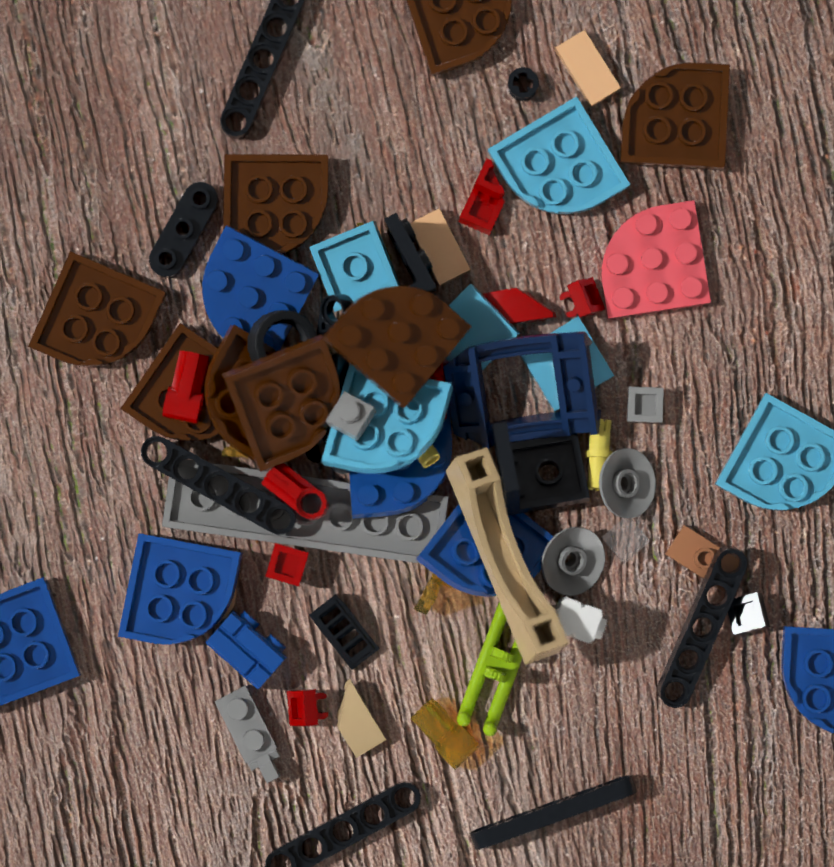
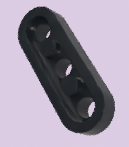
(183, 245)

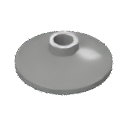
(627, 483)
(584, 565)

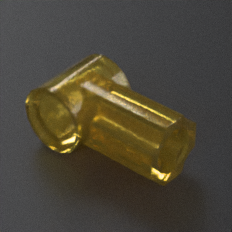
(450, 739)

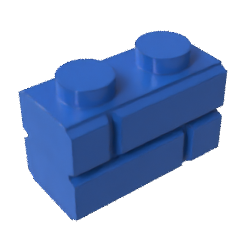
(247, 648)

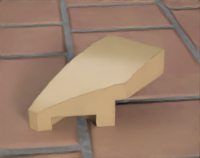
(357, 722)

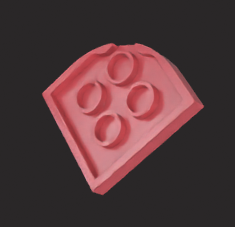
(655, 263)

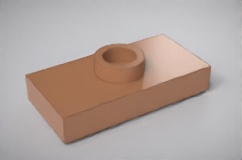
(697, 552)

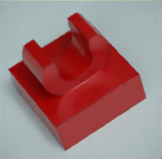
(585, 298)
(287, 564)
(303, 707)

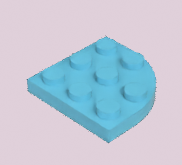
(559, 162)
(395, 433)
(780, 459)

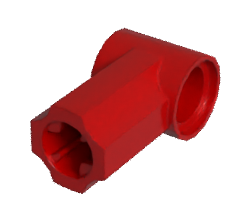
(185, 396)
(293, 490)

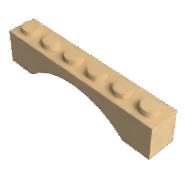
(524, 606)

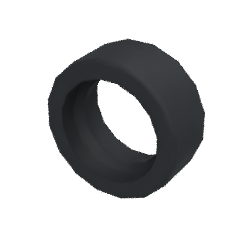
(265, 322)

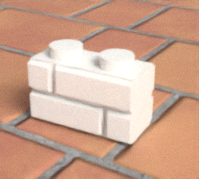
(580, 620)

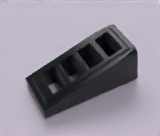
(327, 607)

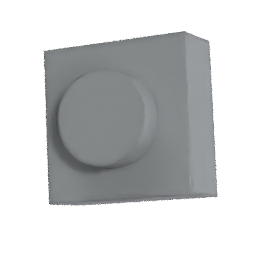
(645, 404)
(351, 416)

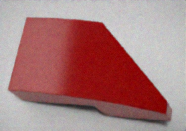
(484, 201)
(519, 306)

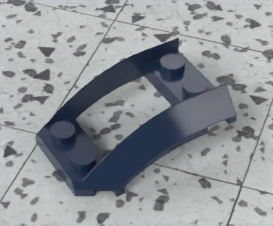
(573, 383)

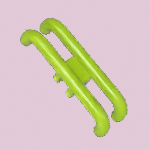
(495, 665)

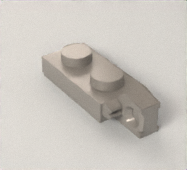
(250, 732)

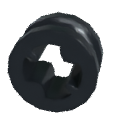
(531, 77)

